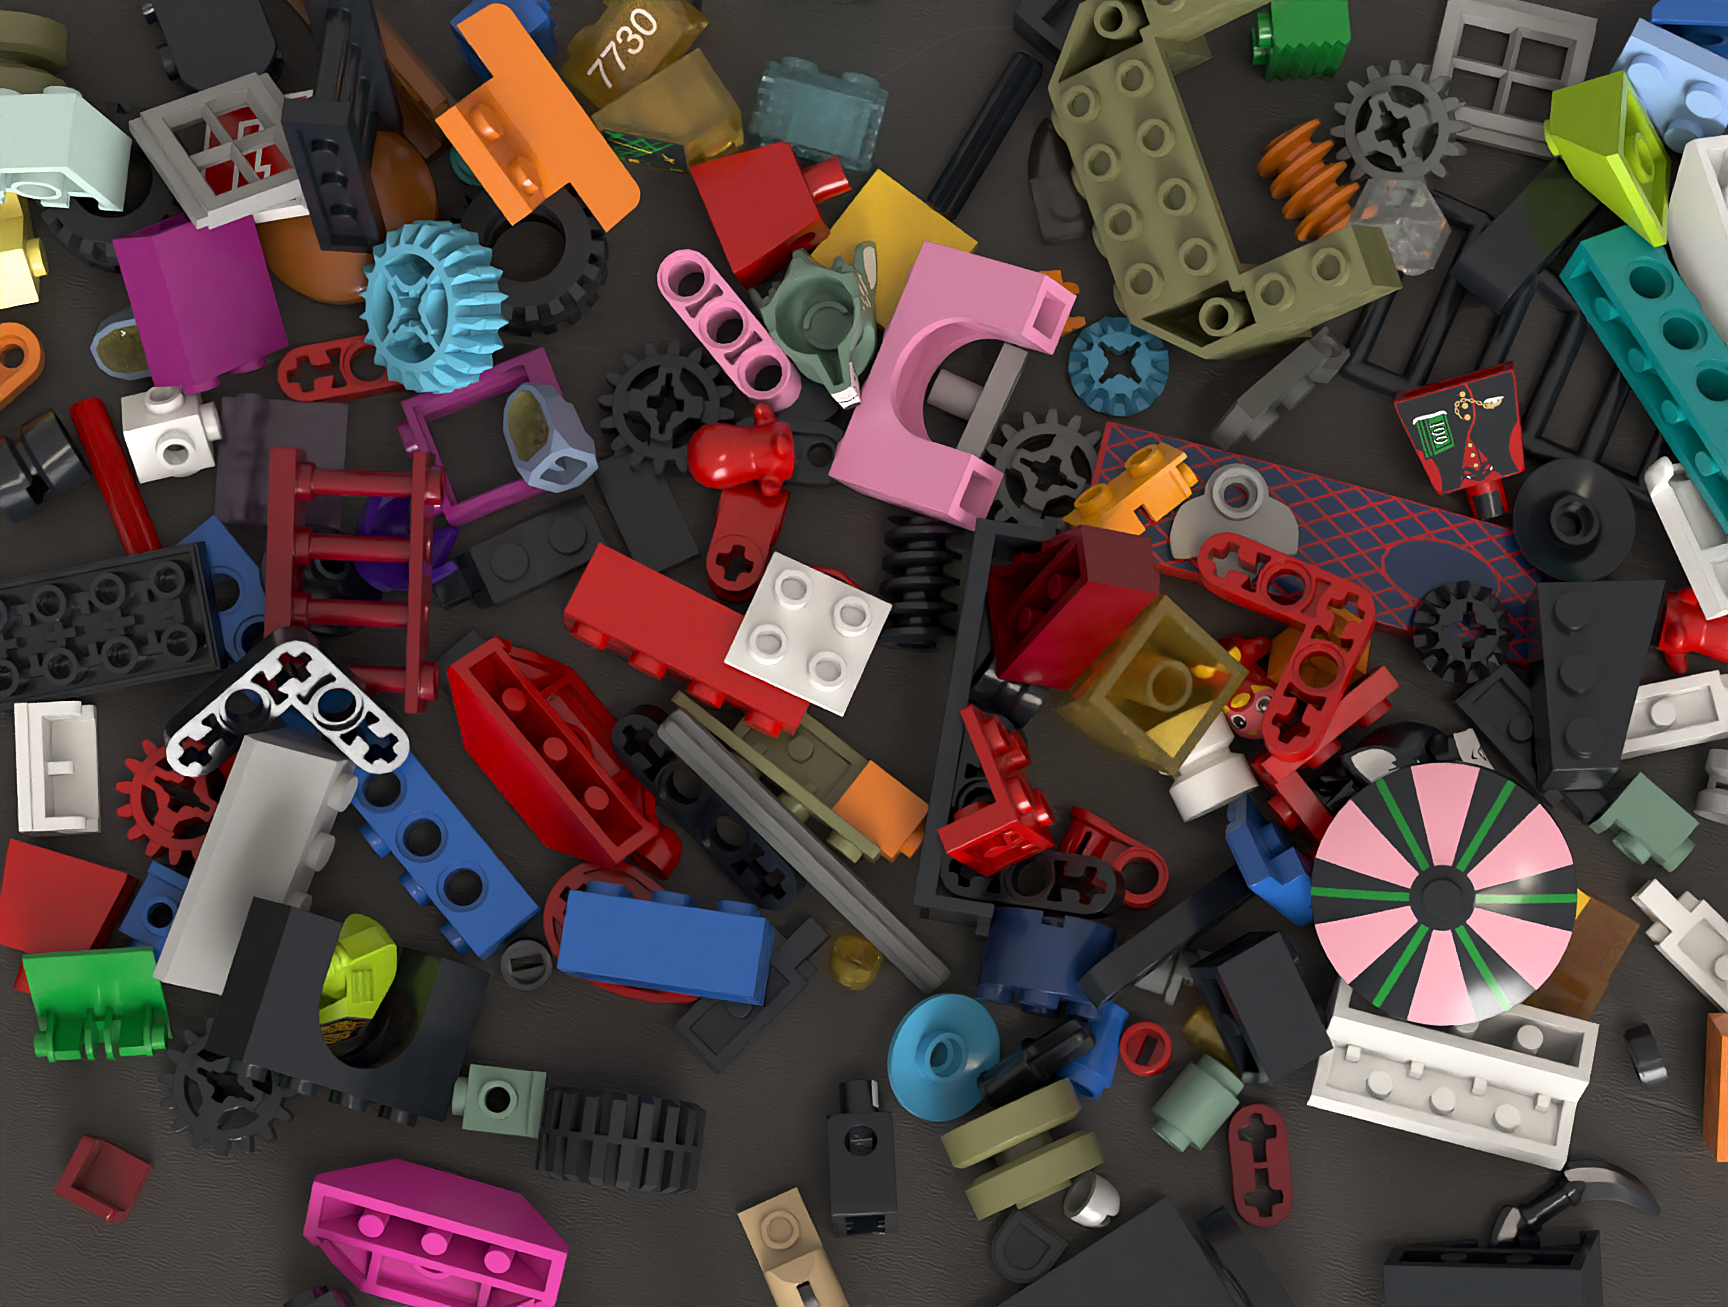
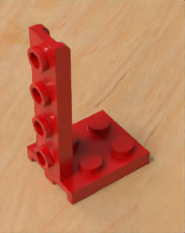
(1292, 800)

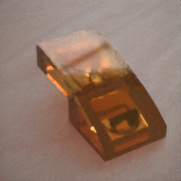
(1592, 954)

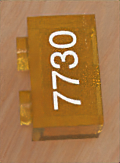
(630, 46)

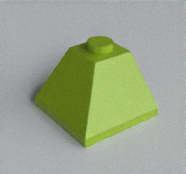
(1613, 151)

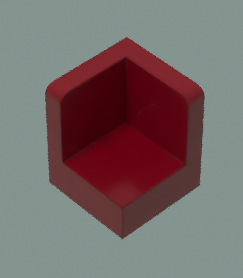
(103, 1178)

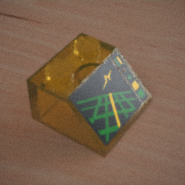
(674, 119)

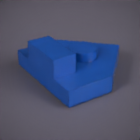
(1269, 862)

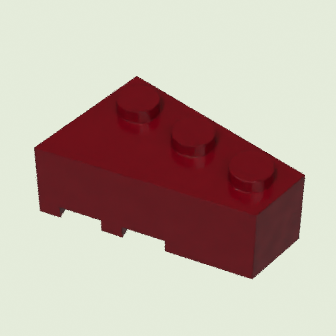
(1068, 603)

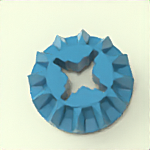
(1118, 395)

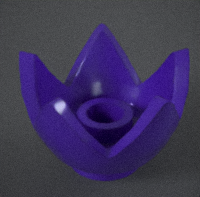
(390, 518)

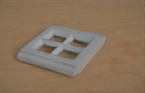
(1519, 20)
(182, 172)

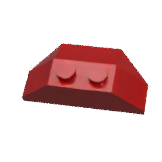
(550, 752)

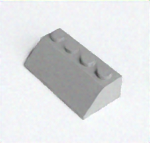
(261, 844)

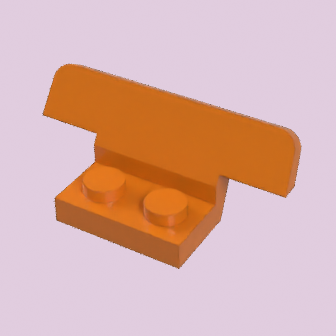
(528, 131)

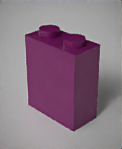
(200, 300)

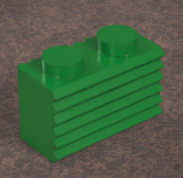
(1300, 38)

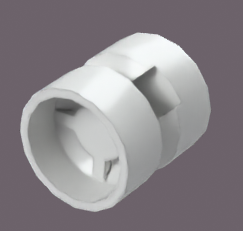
(1211, 774)

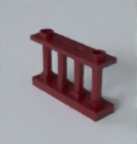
(295, 546)

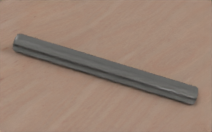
(804, 850)

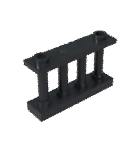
(337, 126)

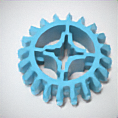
(430, 322)

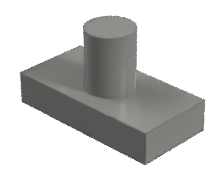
(979, 404)

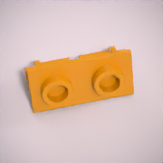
(1149, 480)

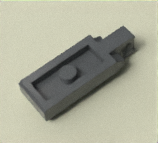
(1285, 385)

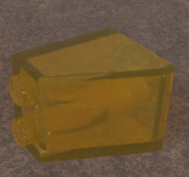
(1154, 689)

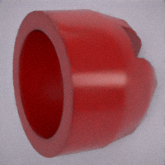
(660, 854)
(1133, 1045)

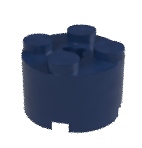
(1042, 962)

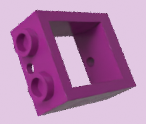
(427, 407)

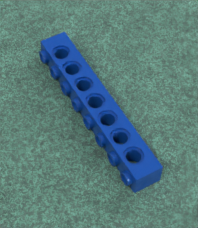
(503, 903)

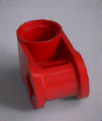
(747, 529)
(1115, 848)

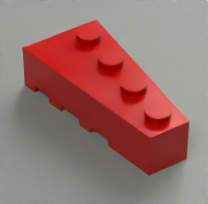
(673, 635)

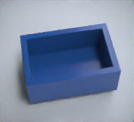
(666, 943)

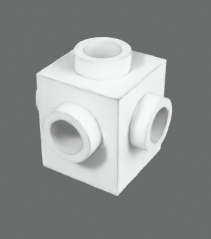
(169, 432)

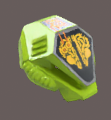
(356, 979)

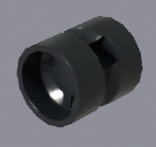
(39, 464)

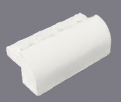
(1480, 1084)

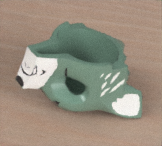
(826, 318)

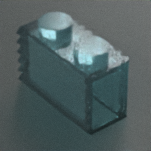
(819, 113)

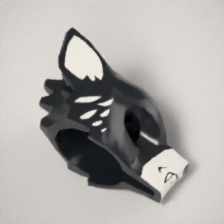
(1389, 749)

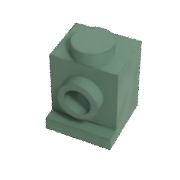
(1647, 824)
(525, 1106)

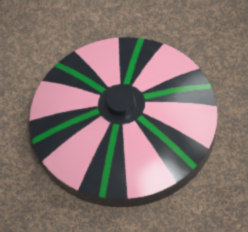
(1444, 892)

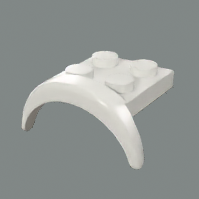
(1693, 533)

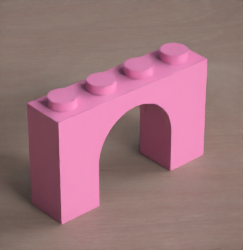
(944, 305)

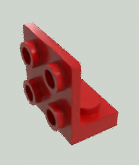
(1014, 826)

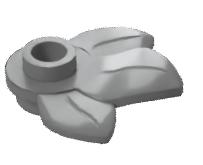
(1209, 514)

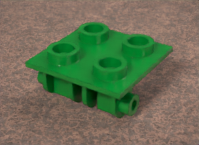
(96, 1000)

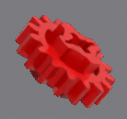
(168, 821)

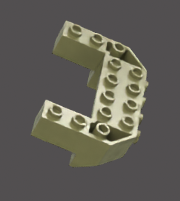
(1157, 202)

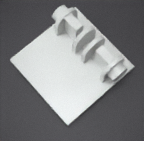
(808, 634)

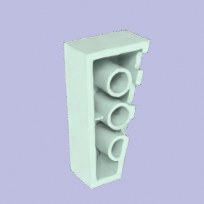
(61, 149)

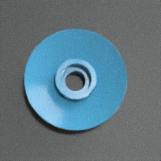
(965, 1047)

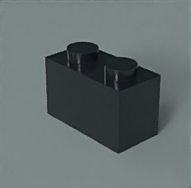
(1262, 1007)

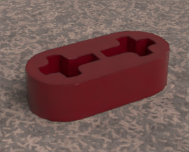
(1275, 1164)

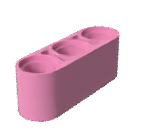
(706, 313)

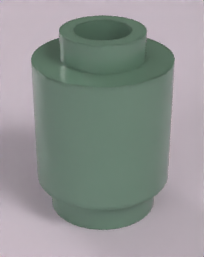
(1196, 1104)

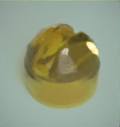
(860, 951)

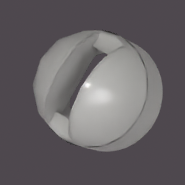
(1091, 1200)

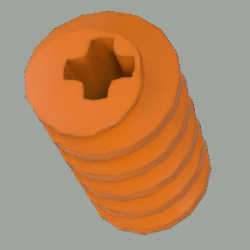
(1307, 181)

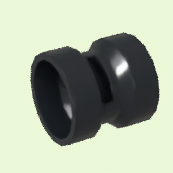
(1015, 699)

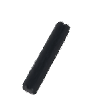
(985, 135)

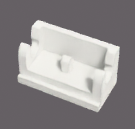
(57, 768)

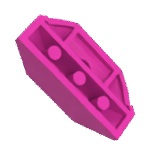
(434, 1237)

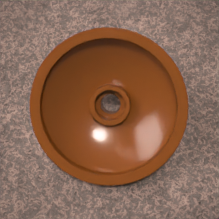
(332, 277)

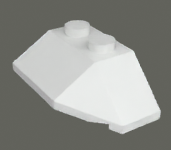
(1700, 226)

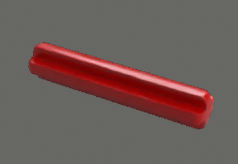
(114, 476)

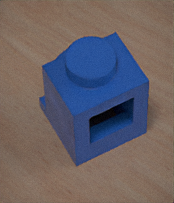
(159, 888)

